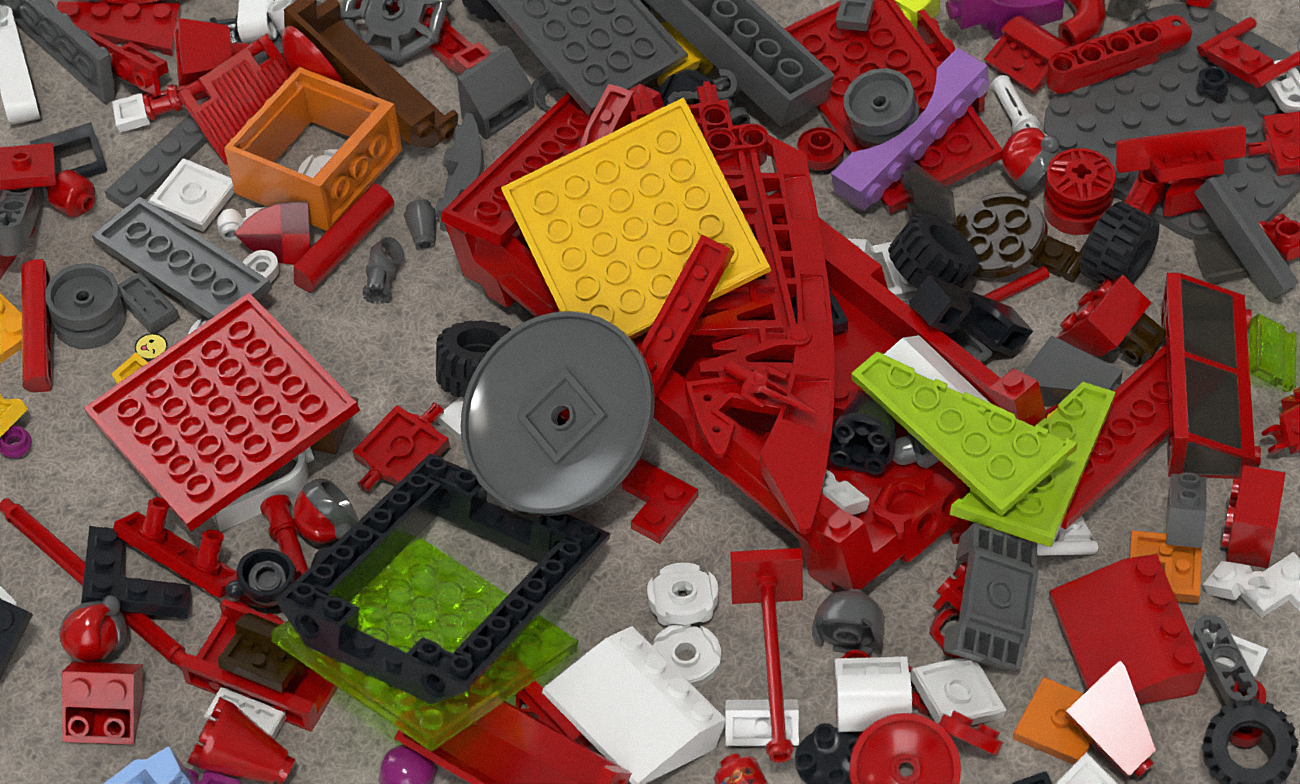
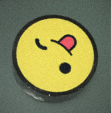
(150, 346)

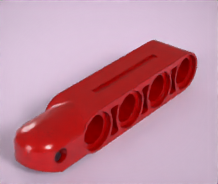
(1115, 53)

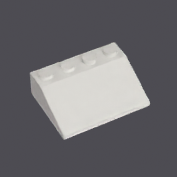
(636, 707)

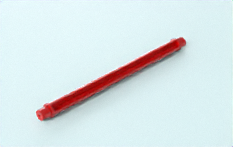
(75, 566)

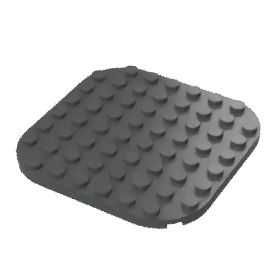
(1166, 101)

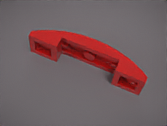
(453, 48)

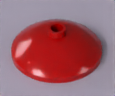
(302, 53)
(900, 740)

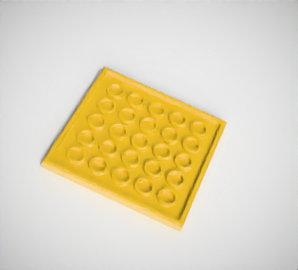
(626, 216)

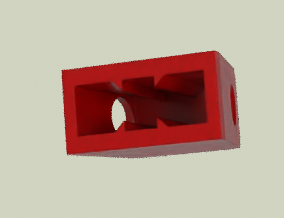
(201, 48)

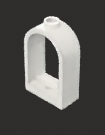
(249, 503)

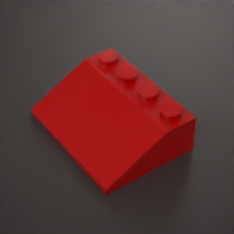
(1131, 618)

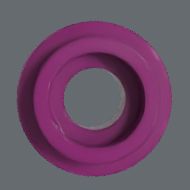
(12, 435)

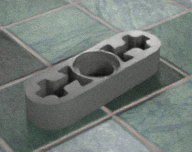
(1224, 647)

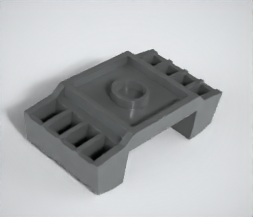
(995, 598)

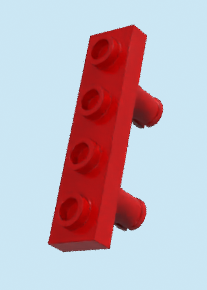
(163, 546)

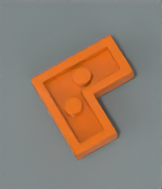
(1180, 563)

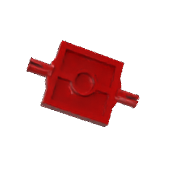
(1280, 143)
(399, 445)

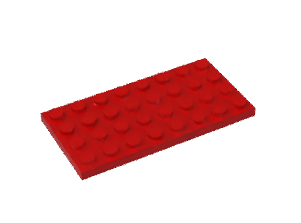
(897, 46)

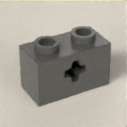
(1186, 510)

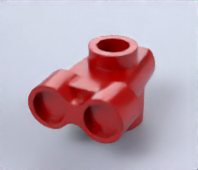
(1283, 235)

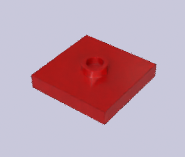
(27, 166)

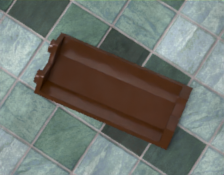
(367, 71)

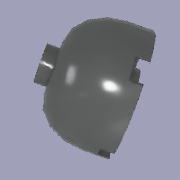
(849, 622)

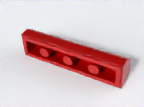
(342, 237)
(36, 327)

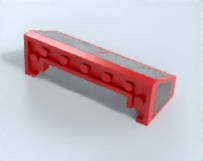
(1208, 379)

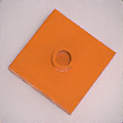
(1046, 726)

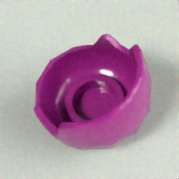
(406, 766)

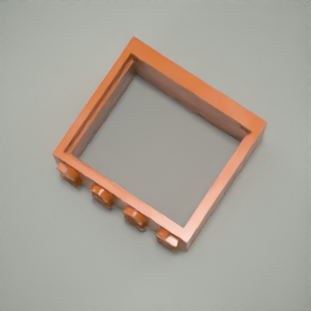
(348, 174)

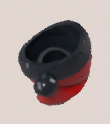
(262, 578)

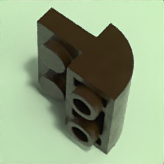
(257, 657)

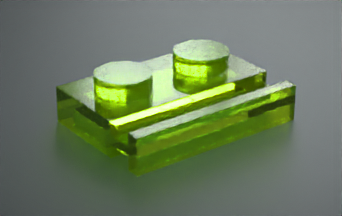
(1272, 352)

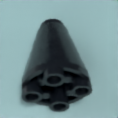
(863, 436)

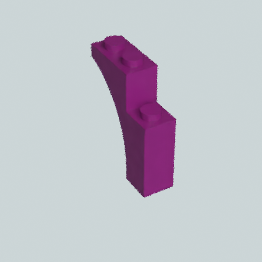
(996, 13)

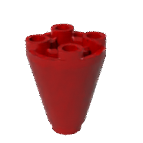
(239, 747)

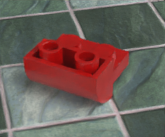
(1024, 53)

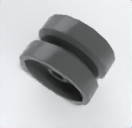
(880, 106)
(85, 306)

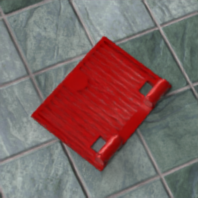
(235, 92)

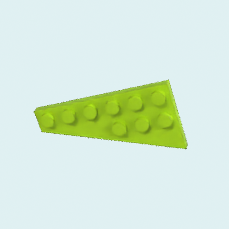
(970, 436)

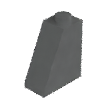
(1064, 367)

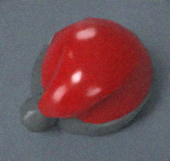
(1028, 156)
(323, 512)
(93, 630)

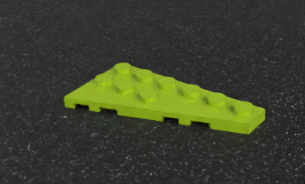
(1043, 508)

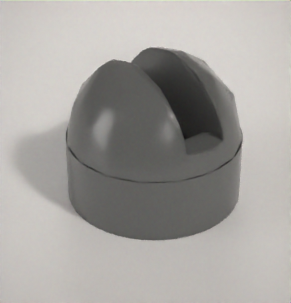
(904, 451)

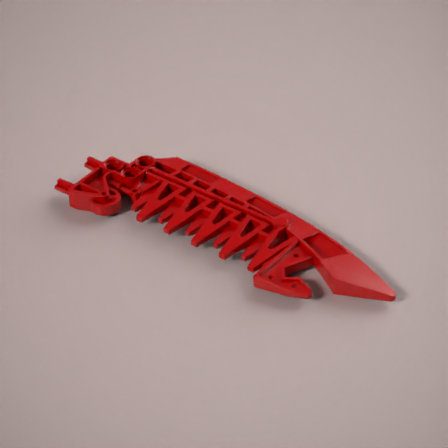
(799, 442)

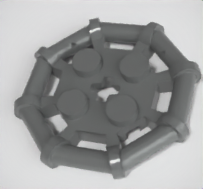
(396, 26)

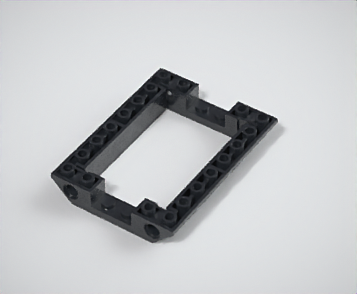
(322, 595)

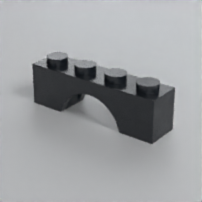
(949, 306)

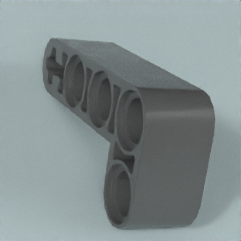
(17, 218)

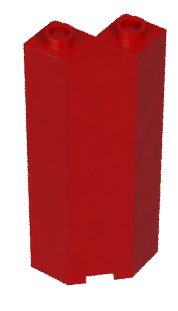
(518, 749)

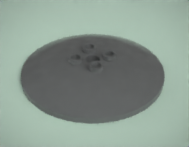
(515, 403)

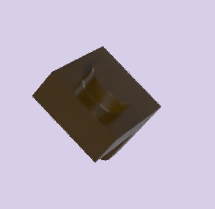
(1142, 340)

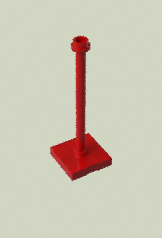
(768, 579)

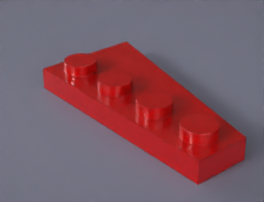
(142, 24)

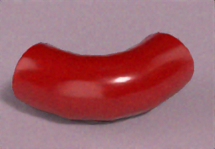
(1085, 23)

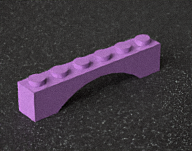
(871, 171)

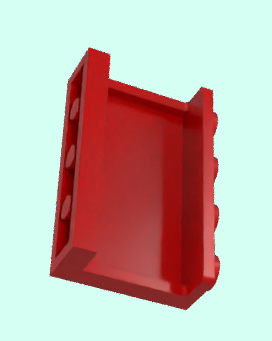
(301, 700)

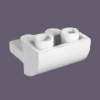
(871, 690)

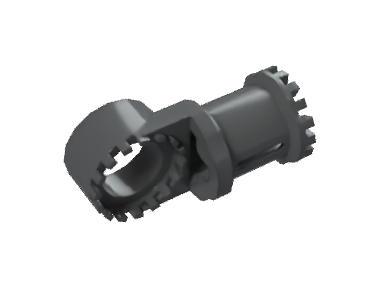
(378, 266)

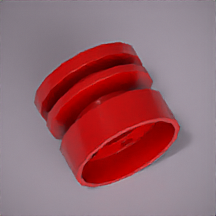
(1078, 190)

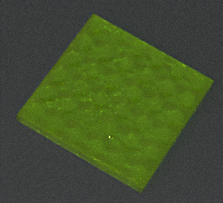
(445, 602)

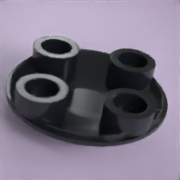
(825, 756)

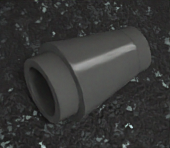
(421, 223)

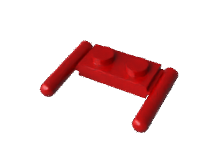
(1242, 59)

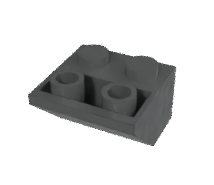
(495, 92)

